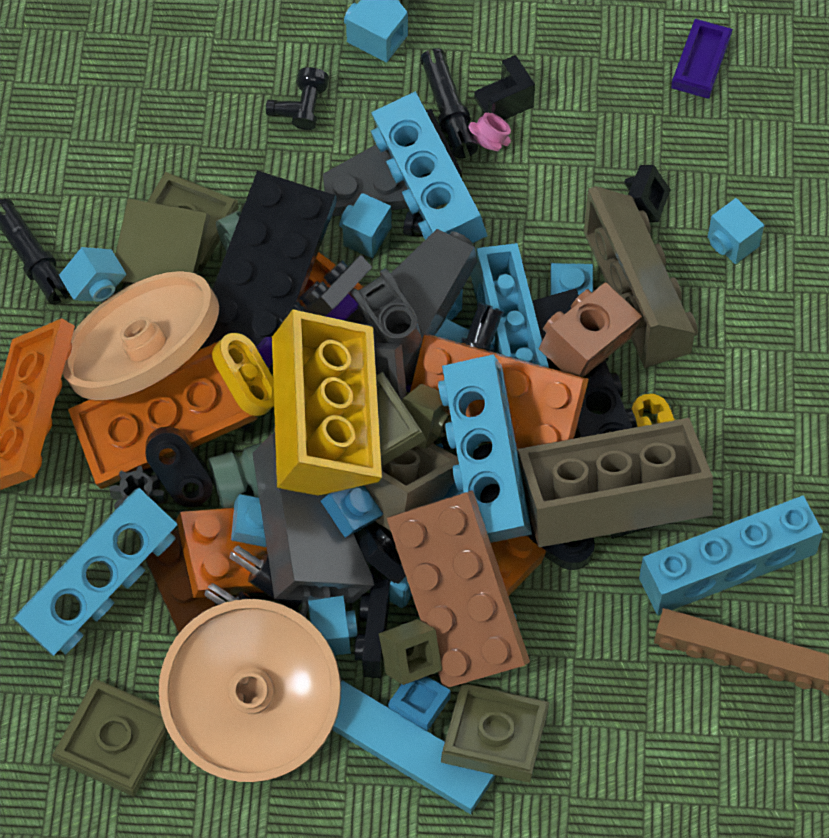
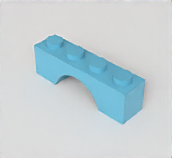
(377, 26)

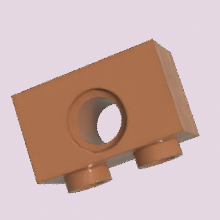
(589, 331)

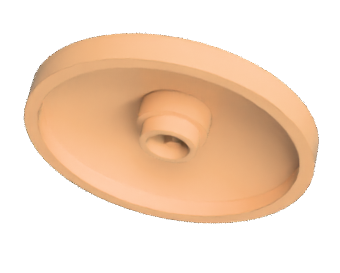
(140, 335)
(249, 690)

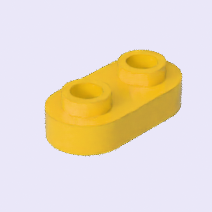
(244, 373)

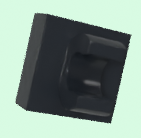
(648, 191)

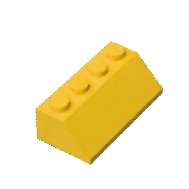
(325, 404)

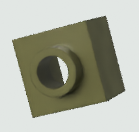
(428, 412)
(410, 651)

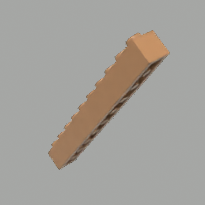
(744, 650)

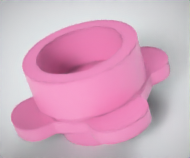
(491, 132)

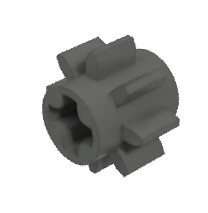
(135, 480)

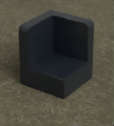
(510, 94)

